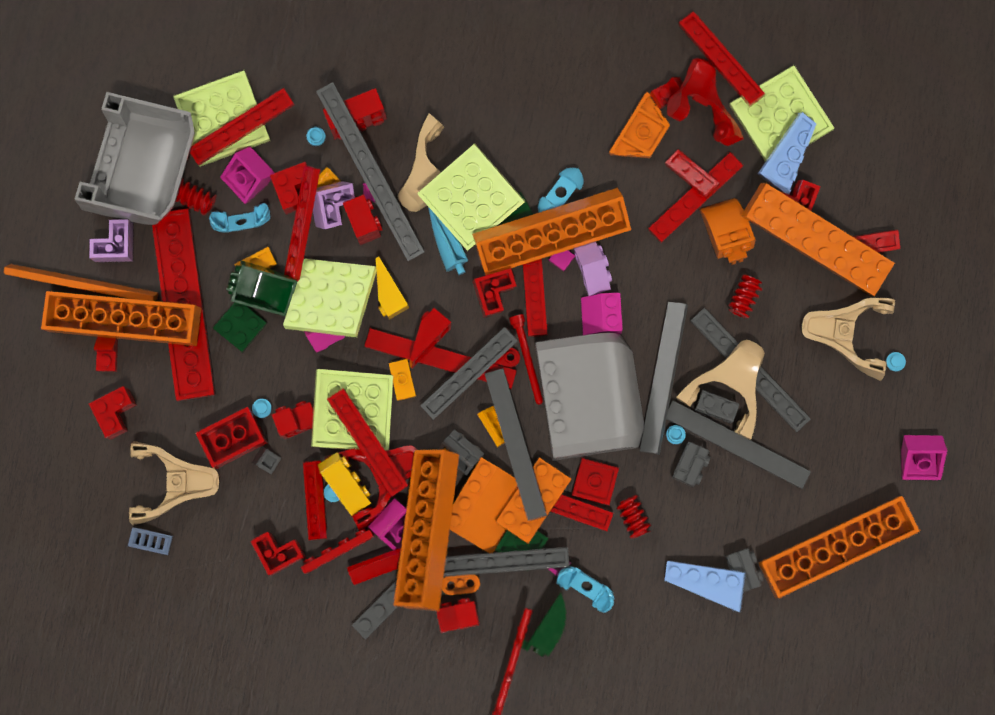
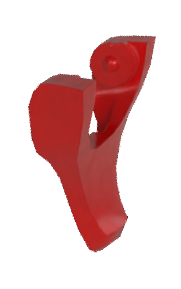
(701, 85)
(402, 459)

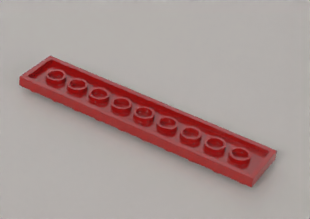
(181, 285)

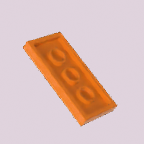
(551, 486)

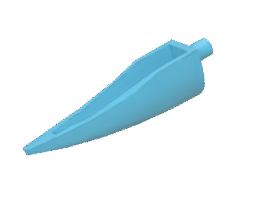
(448, 246)

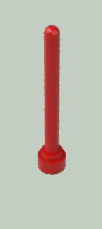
(518, 324)

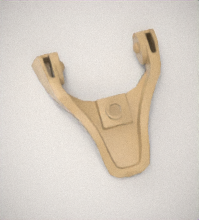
(422, 170)
(837, 330)
(740, 374)
(183, 482)

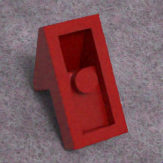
(663, 93)
(106, 354)

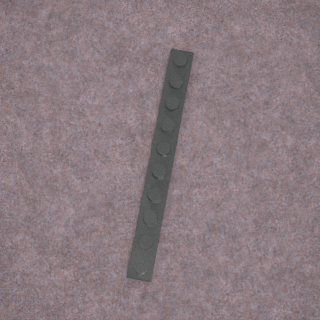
(370, 171)

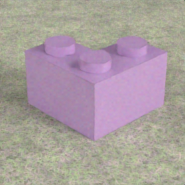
(327, 203)
(118, 246)
(593, 268)

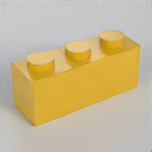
(345, 483)

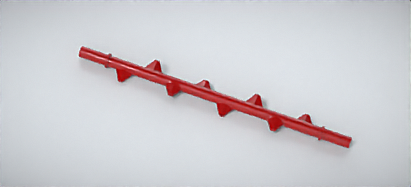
(522, 629)

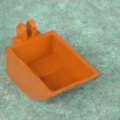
(728, 230)

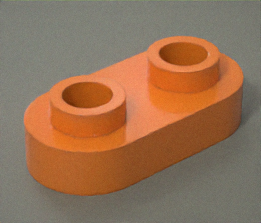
(460, 584)

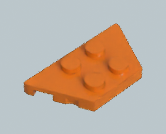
(642, 131)

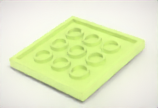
(217, 105)
(775, 112)
(470, 196)
(330, 298)
(370, 396)

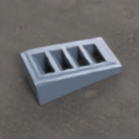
(133, 538)

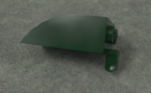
(261, 288)
(549, 630)

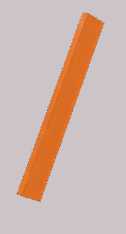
(80, 283)

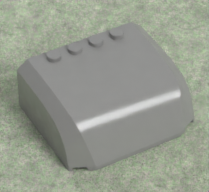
(138, 161)
(590, 395)

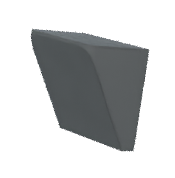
(266, 460)

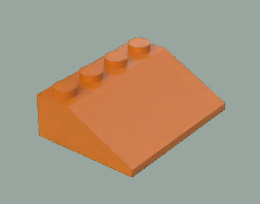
(481, 505)

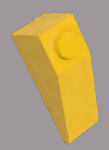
(389, 296)

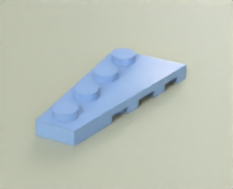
(783, 163)
(709, 582)

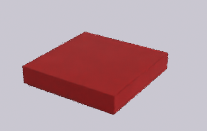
(595, 481)

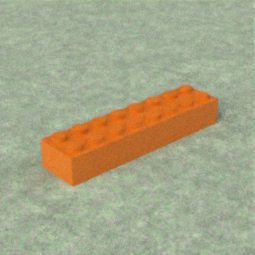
(552, 231)
(817, 239)
(121, 318)
(426, 530)
(838, 547)

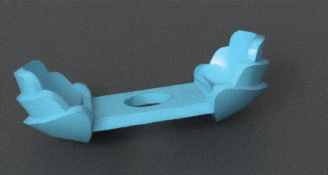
(570, 180)
(225, 224)
(601, 595)

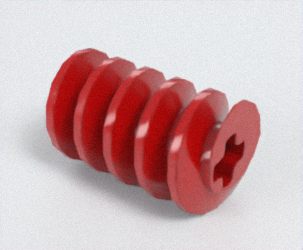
(195, 199)
(744, 296)
(634, 517)

